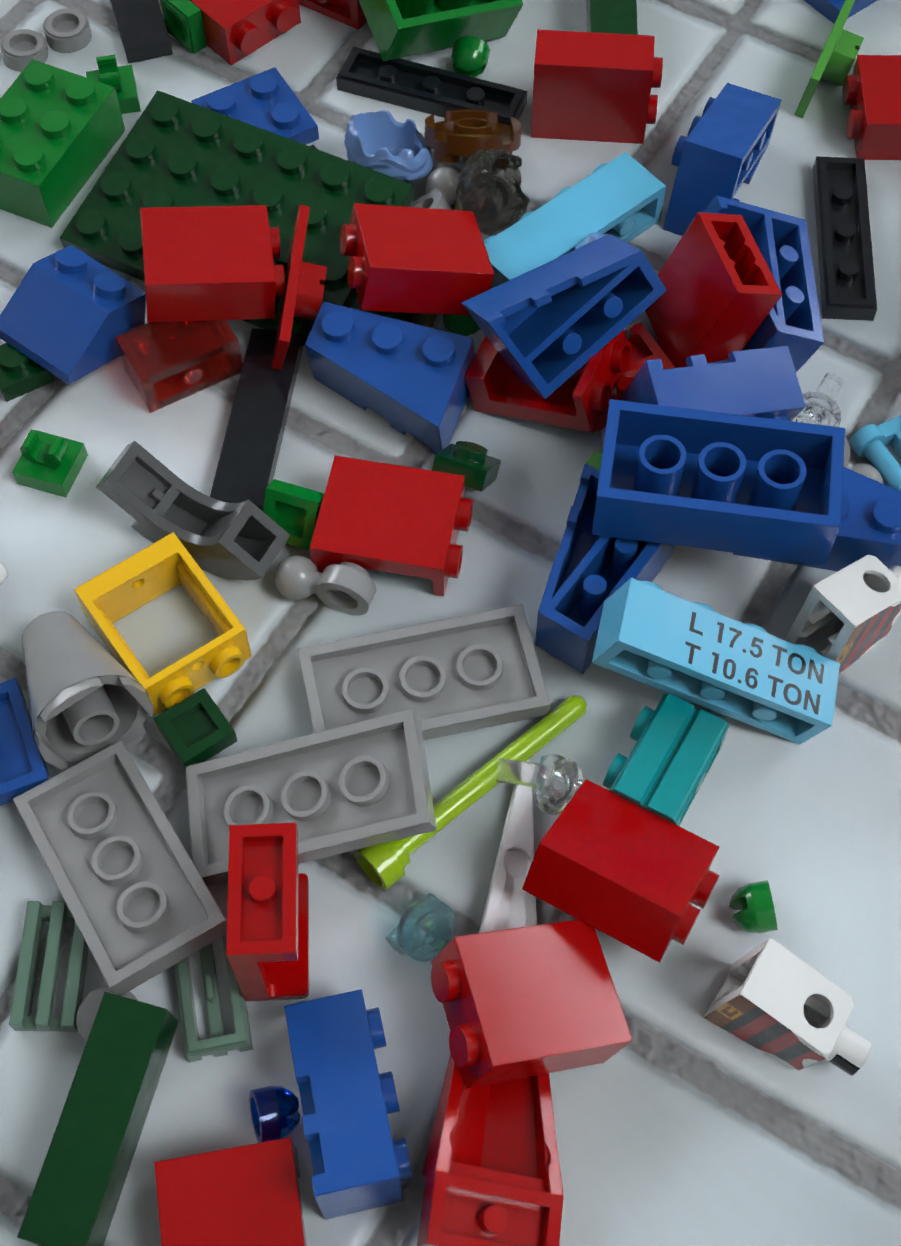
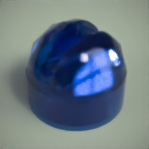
(273, 1112)

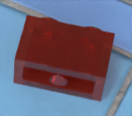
(178, 358)

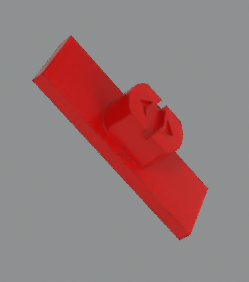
(302, 289)

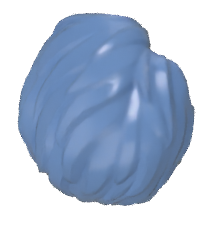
(388, 146)

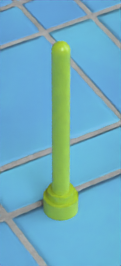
(386, 861)

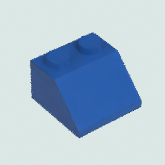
(71, 313)

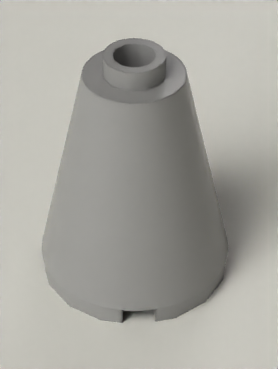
(78, 692)

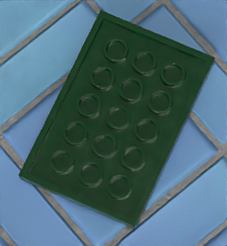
(204, 158)

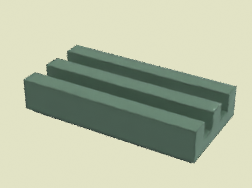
(27, 966)
(219, 1042)

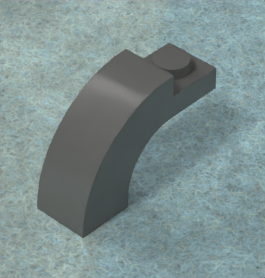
(219, 535)

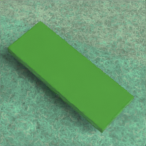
(835, 58)

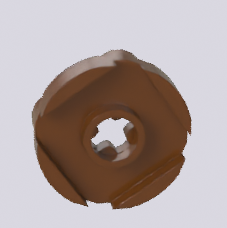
(467, 132)

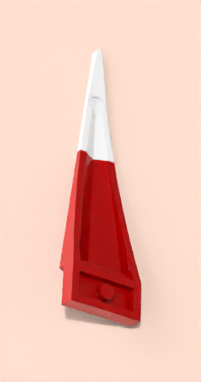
(495, 1145)

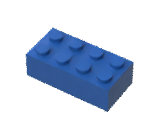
(720, 481)

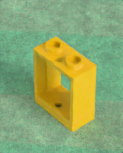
(140, 581)

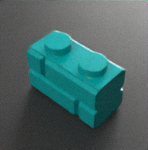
(669, 757)

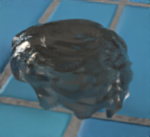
(492, 190)

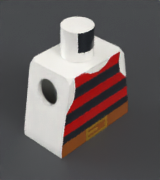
(863, 598)
(788, 1010)

